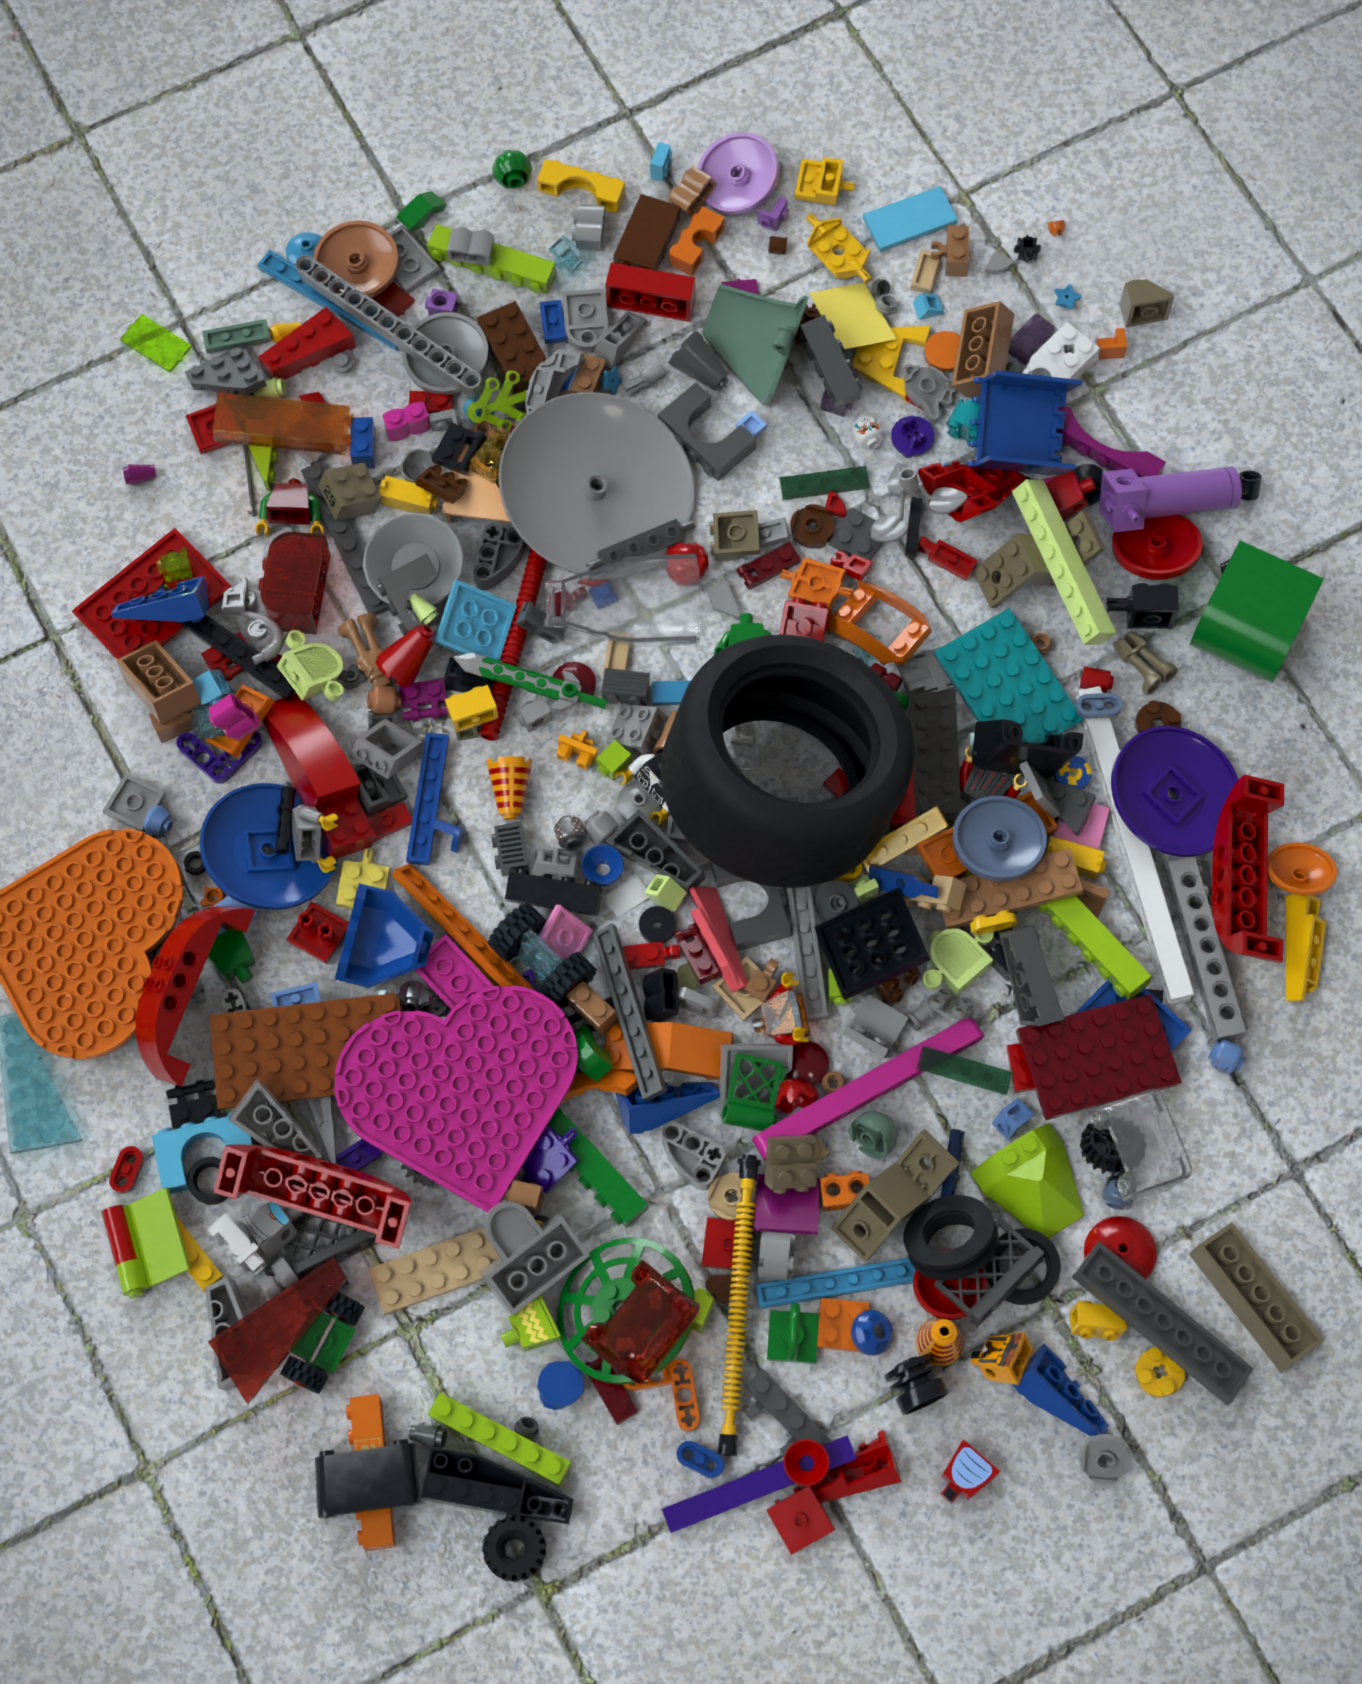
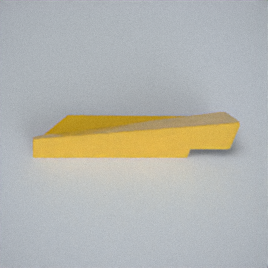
(1303, 945)

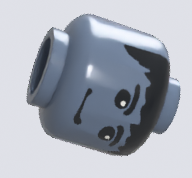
(1112, 1194)

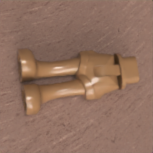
(365, 659)

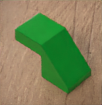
(418, 210)

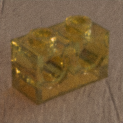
(489, 454)

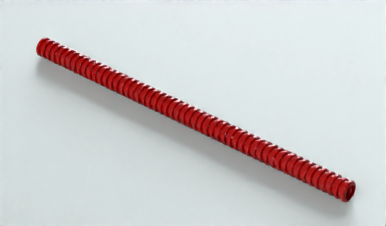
(515, 640)

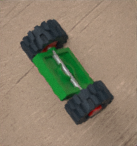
(323, 1344)

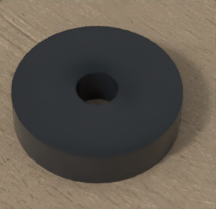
(653, 915)

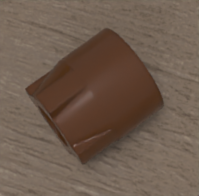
(777, 245)

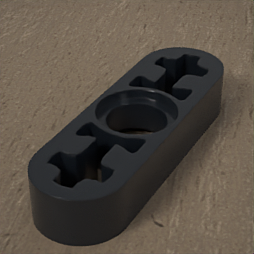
(913, 524)

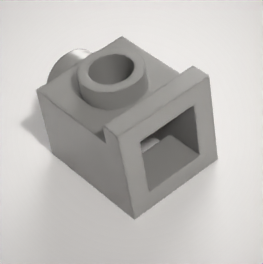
(534, 714)

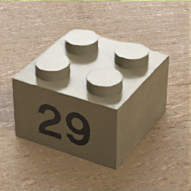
(349, 491)

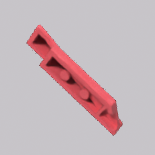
(717, 935)

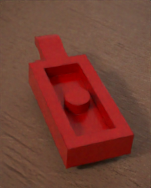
(948, 557)
(650, 955)

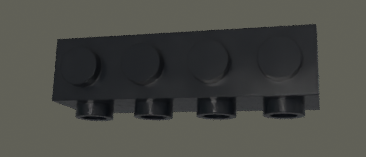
(549, 892)

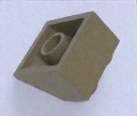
(1145, 303)

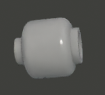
(600, 826)

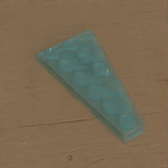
(32, 1101)

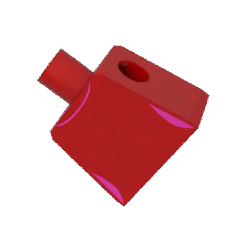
(1069, 493)

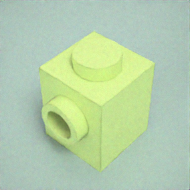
(665, 892)

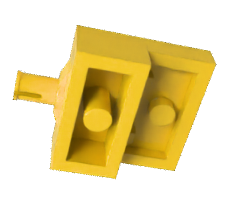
(821, 181)

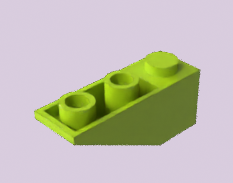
(264, 459)

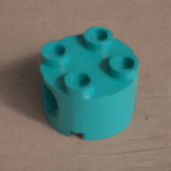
(959, 421)

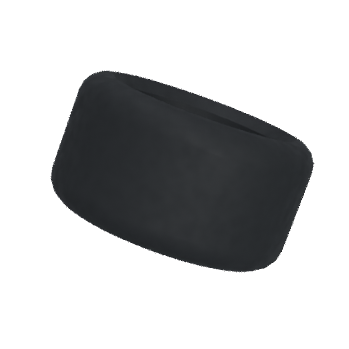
(816, 691)

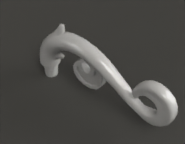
(257, 633)

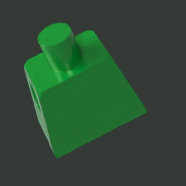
(232, 956)

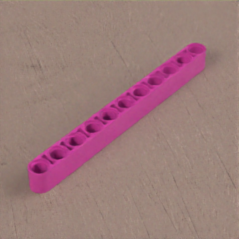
(870, 1085)

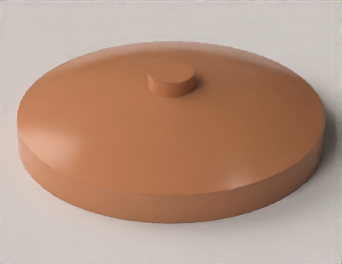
(360, 255)

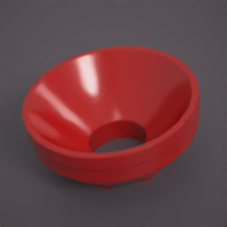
(806, 1448)

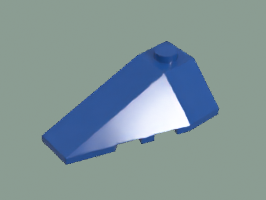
(180, 604)

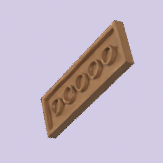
(1049, 882)

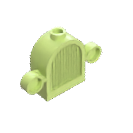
(311, 668)
(956, 959)

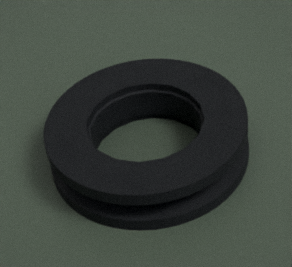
(959, 1261)

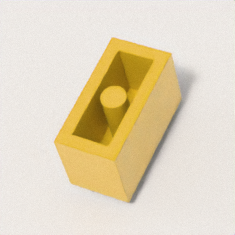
(471, 708)

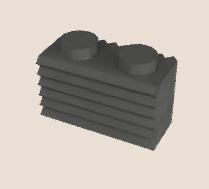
(625, 687)

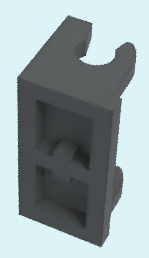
(533, 621)

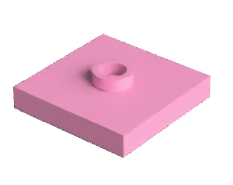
(1092, 830)
(565, 932)

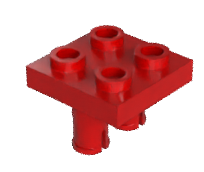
(318, 932)

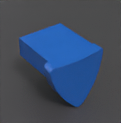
(457, 832)

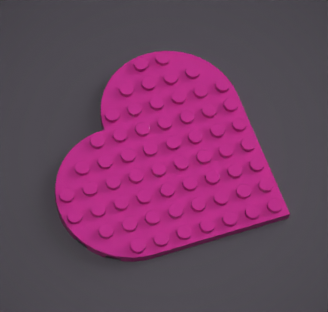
(460, 1091)

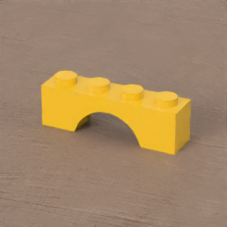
(558, 177)

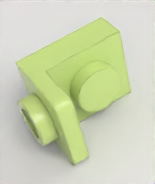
(865, 888)

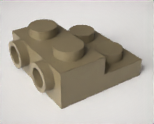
(734, 534)
(791, 1163)

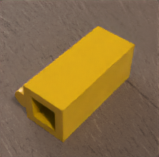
(407, 496)
(1088, 860)

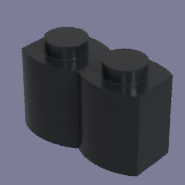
(661, 995)

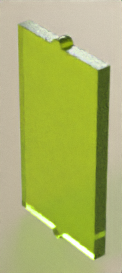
(155, 343)

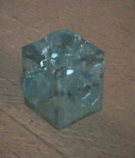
(202, 724)

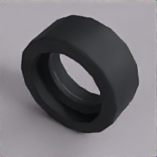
(195, 1170)

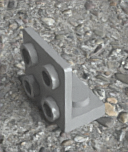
(638, 727)
(876, 1026)

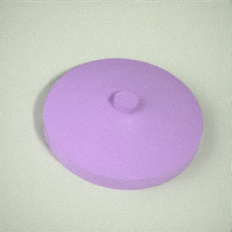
(743, 170)

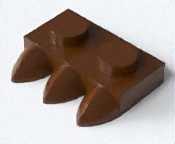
(442, 484)

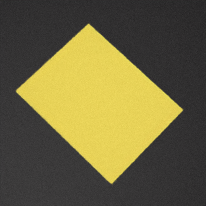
(853, 315)

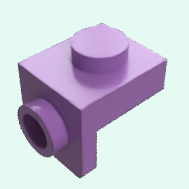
(773, 219)

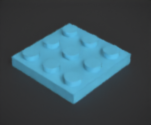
(475, 621)

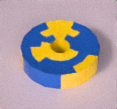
(1082, 771)

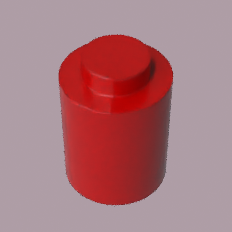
(1096, 677)

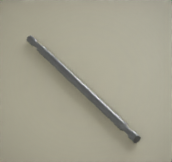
(249, 479)

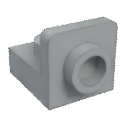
(441, 420)

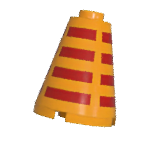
(509, 784)
(941, 1339)

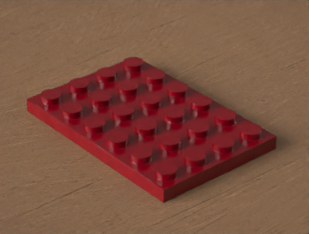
(1098, 1057)

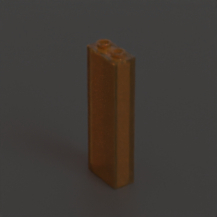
(282, 423)

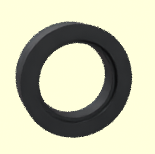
(1053, 1268)

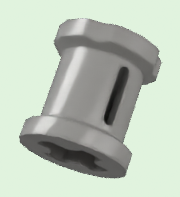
(920, 1015)

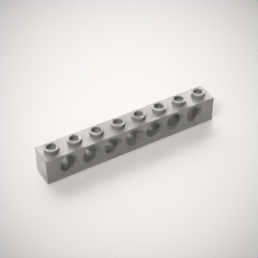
(1221, 1028)

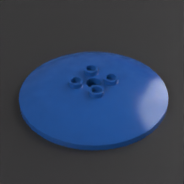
(234, 857)

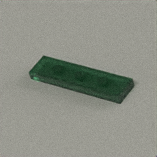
(822, 482)
(964, 1070)

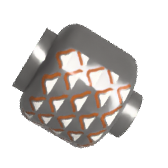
(570, 832)

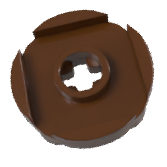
(812, 538)
(1156, 711)

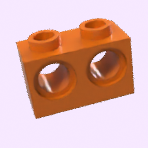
(843, 1183)

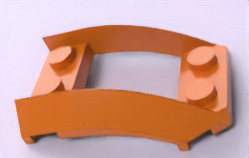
(853, 609)

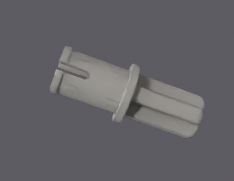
(644, 379)

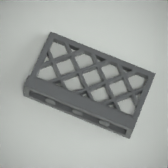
(340, 1250)
(1005, 1286)

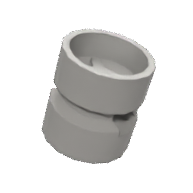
(276, 1278)

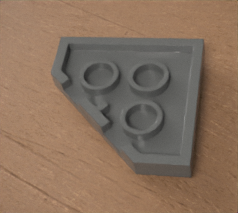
(227, 372)

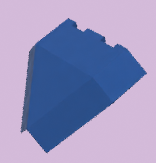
(382, 939)

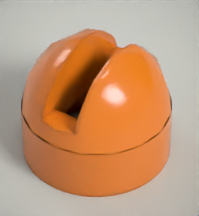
(1056, 227)

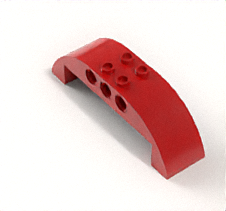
(1242, 869)
(172, 985)
(315, 1188)

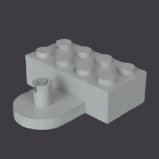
(528, 1254)

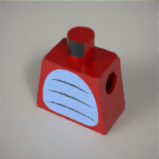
(967, 1473)

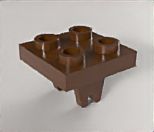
(894, 989)

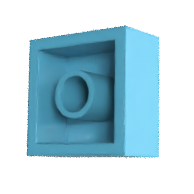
(661, 161)

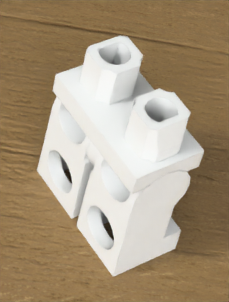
(246, 1253)

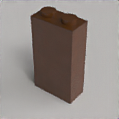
(647, 233)

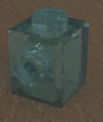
(566, 255)

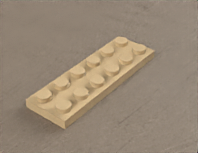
(432, 1271)

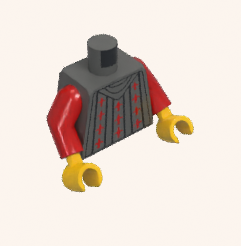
(983, 783)

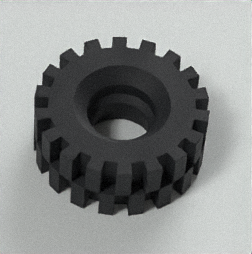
(495, 1543)

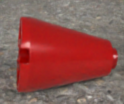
(406, 655)

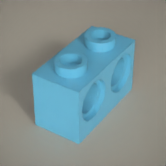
(211, 687)

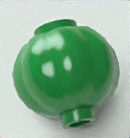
(512, 169)

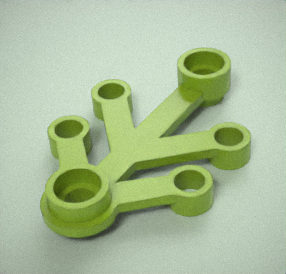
(501, 403)

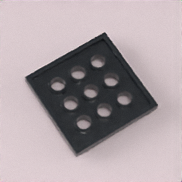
(886, 946)

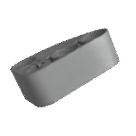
(692, 1162)

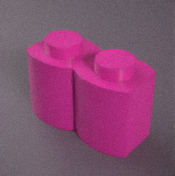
(406, 421)
(233, 717)

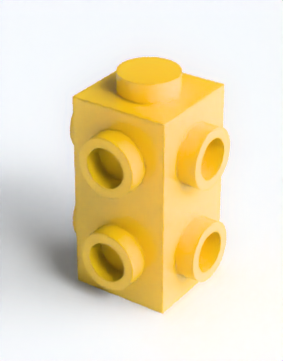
(1096, 1320)

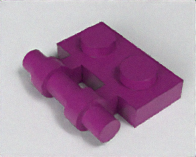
(424, 694)

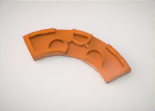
(612, 1081)

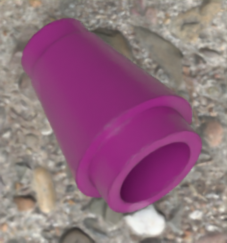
(138, 473)

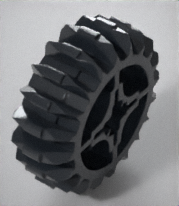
(1097, 1150)

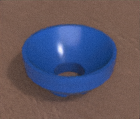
(602, 855)
(863, 1332)

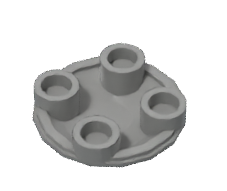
(951, 1005)

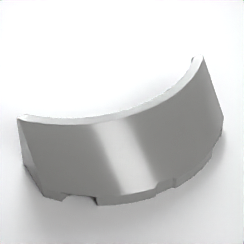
(551, 376)

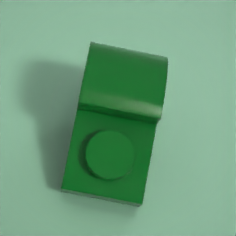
(592, 1058)

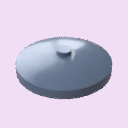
(999, 838)

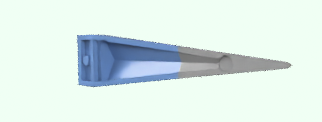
(320, 1107)

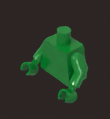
(741, 632)

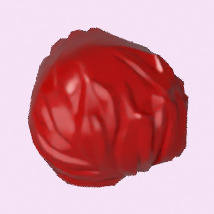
(795, 1094)

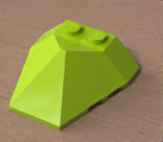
(1033, 1182)

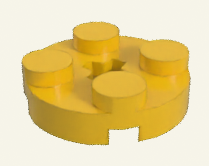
(1146, 1376)

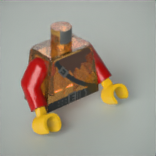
(784, 1014)

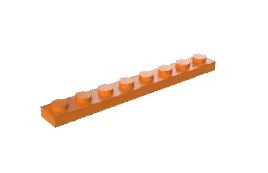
(458, 927)

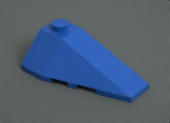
(647, 1115)
(1053, 1391)

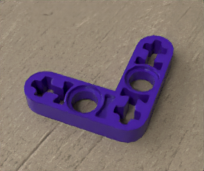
(214, 761)

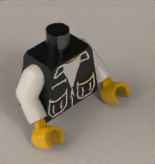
(648, 773)

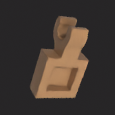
(762, 983)

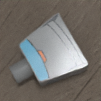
(271, 1226)

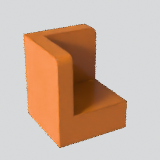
(1114, 346)

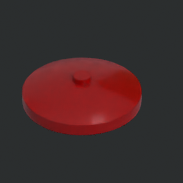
(1160, 550)

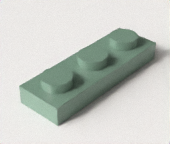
(236, 336)

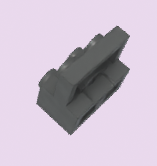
(377, 791)

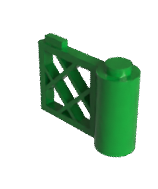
(751, 1113)

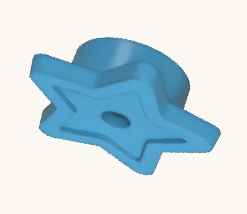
(1066, 302)
(611, 380)

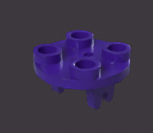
(917, 444)

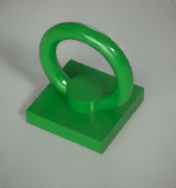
(793, 1336)

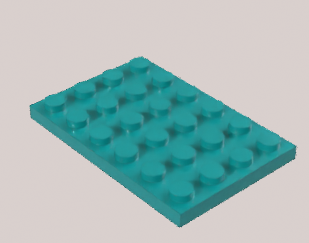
(1007, 679)

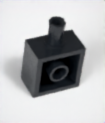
(1148, 606)

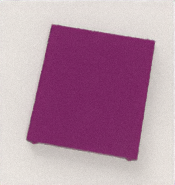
(786, 1212)

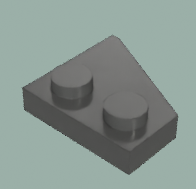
(1072, 804)

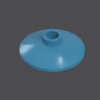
(296, 246)

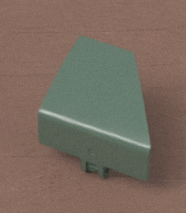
(753, 336)

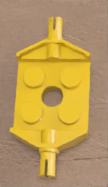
(832, 235)

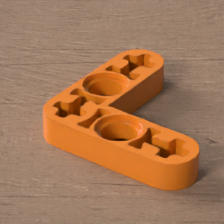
(669, 1379)

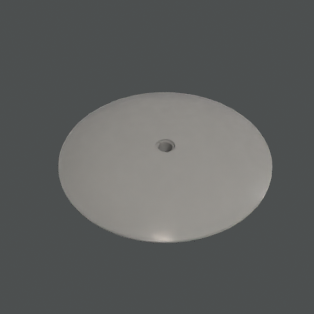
(586, 443)

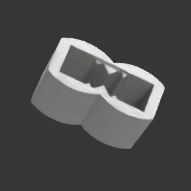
(589, 227)
(470, 246)

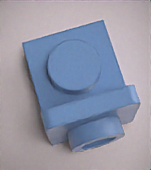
(1012, 1118)

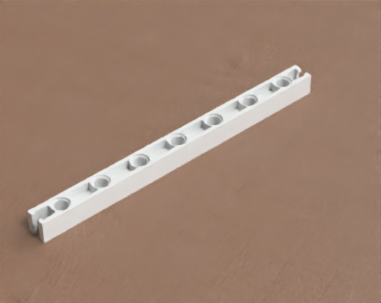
(1140, 869)

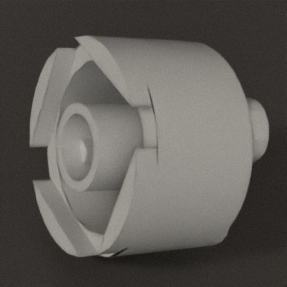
(776, 1256)

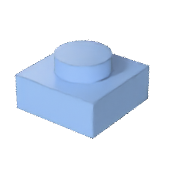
(752, 423)

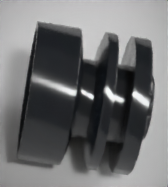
(916, 1384)

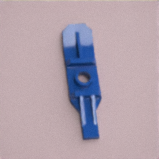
(891, 879)

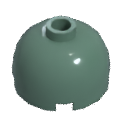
(874, 1133)

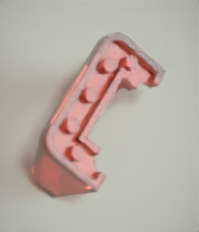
(643, 1325)

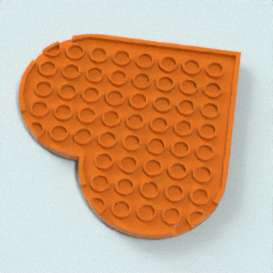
(82, 939)

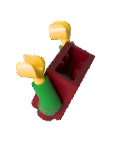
(289, 505)

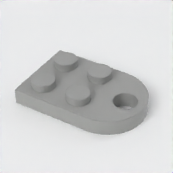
(584, 316)

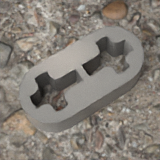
(697, 1002)

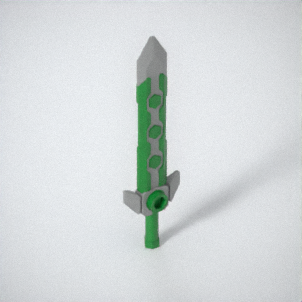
(565, 692)

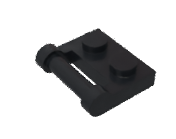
(453, 445)

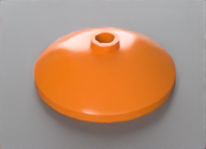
(1301, 869)

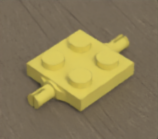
(359, 872)

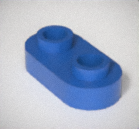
(701, 1458)

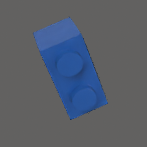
(363, 441)

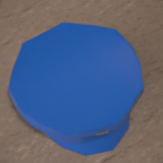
(560, 1384)

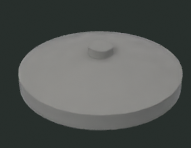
(456, 335)

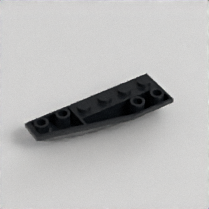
(486, 1486)

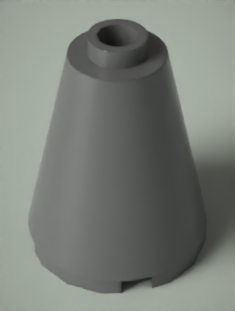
(699, 362)

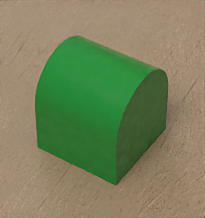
(1256, 611)

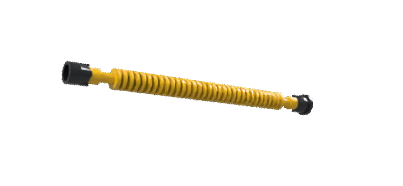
(748, 1174)

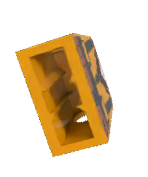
(1004, 1357)

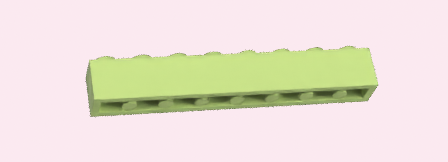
(1063, 562)

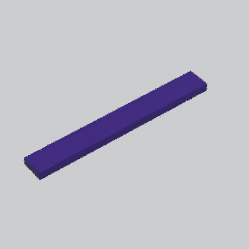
(748, 1488)

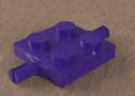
(550, 1159)

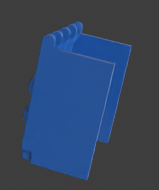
(1020, 423)

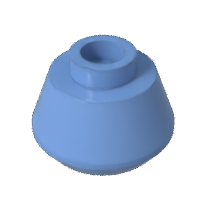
(158, 821)

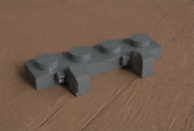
(772, 1399)

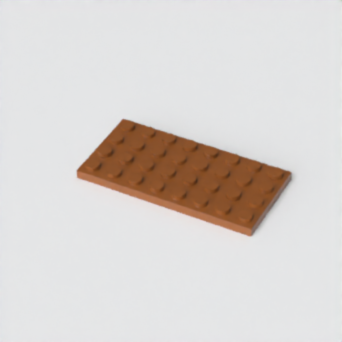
(288, 1046)

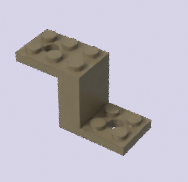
(1023, 564)
(894, 1195)

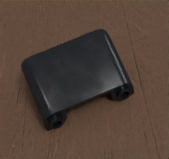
(1001, 749)
(367, 1480)

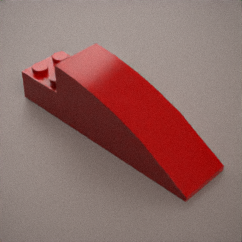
(320, 774)

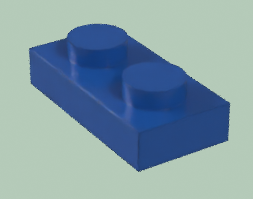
(552, 322)

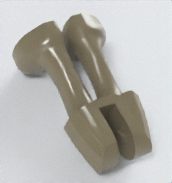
(1136, 646)

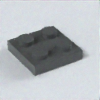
(854, 536)

